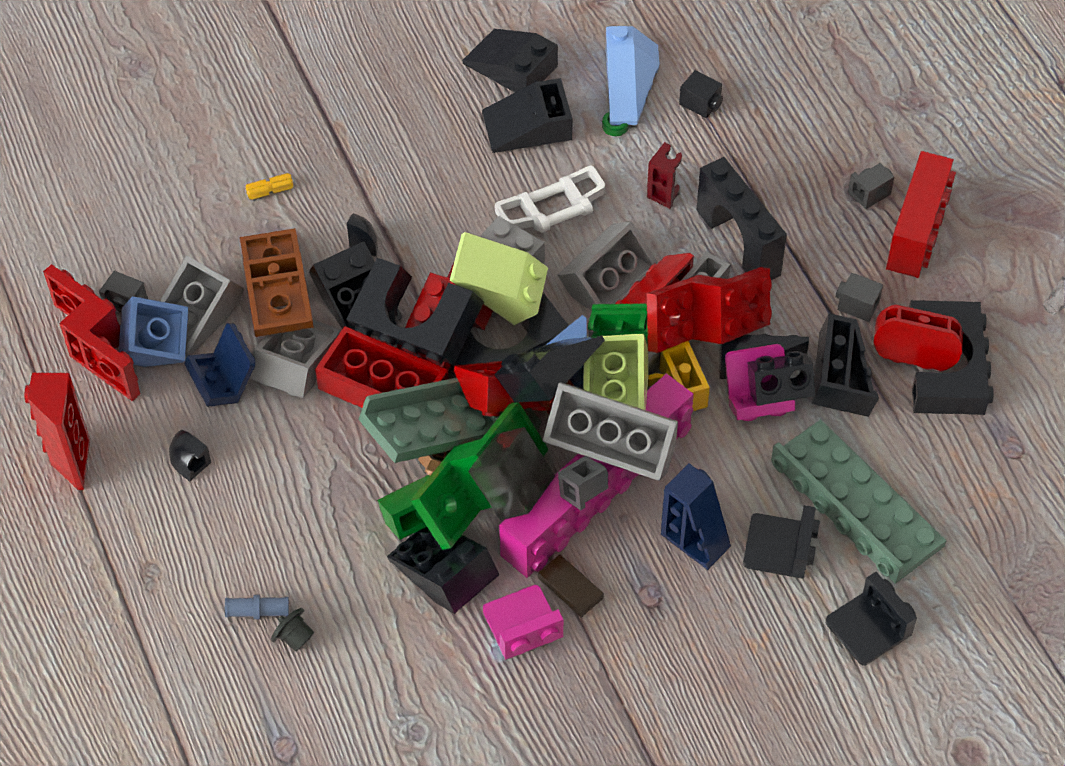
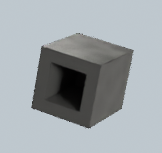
(859, 296)

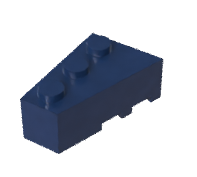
(694, 517)

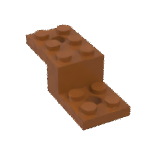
(276, 282)

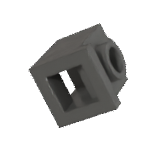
(871, 185)
(121, 288)
(582, 481)

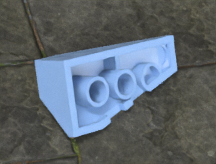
(631, 67)

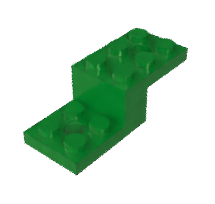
(457, 487)

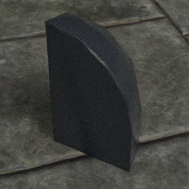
(361, 230)
(188, 455)

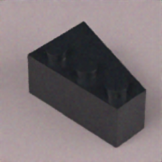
(841, 369)

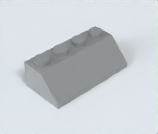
(611, 431)

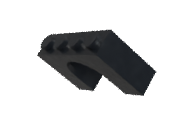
(725, 197)
(539, 330)
(437, 338)
(965, 389)

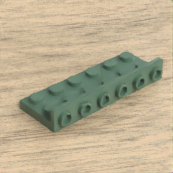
(425, 420)
(857, 501)

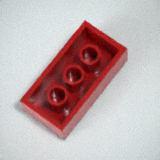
(921, 215)
(365, 367)

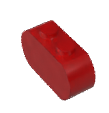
(918, 337)

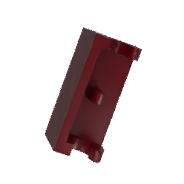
(661, 177)

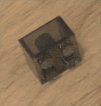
(512, 473)

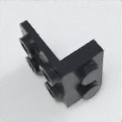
(781, 543)
(872, 620)

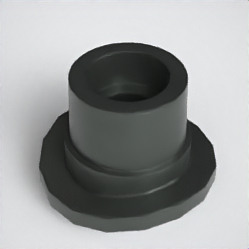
(293, 630)

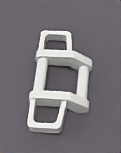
(580, 204)

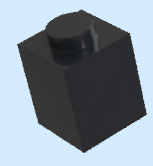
(701, 94)

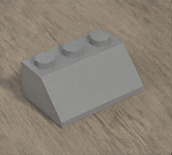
(608, 266)

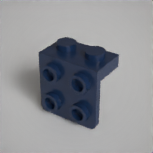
(225, 373)

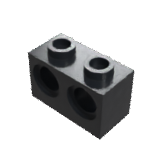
(781, 386)

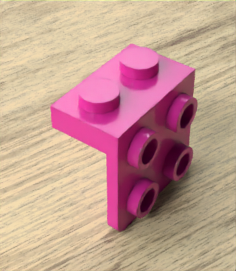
(738, 384)
(523, 621)

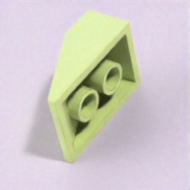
(501, 276)
(619, 370)

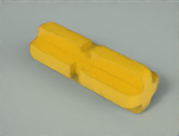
(262, 187)

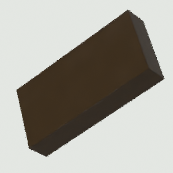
(570, 585)

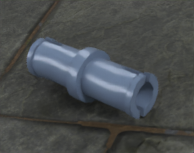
(256, 607)

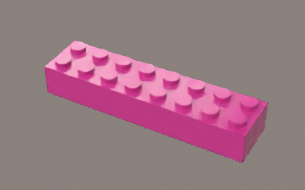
(534, 537)

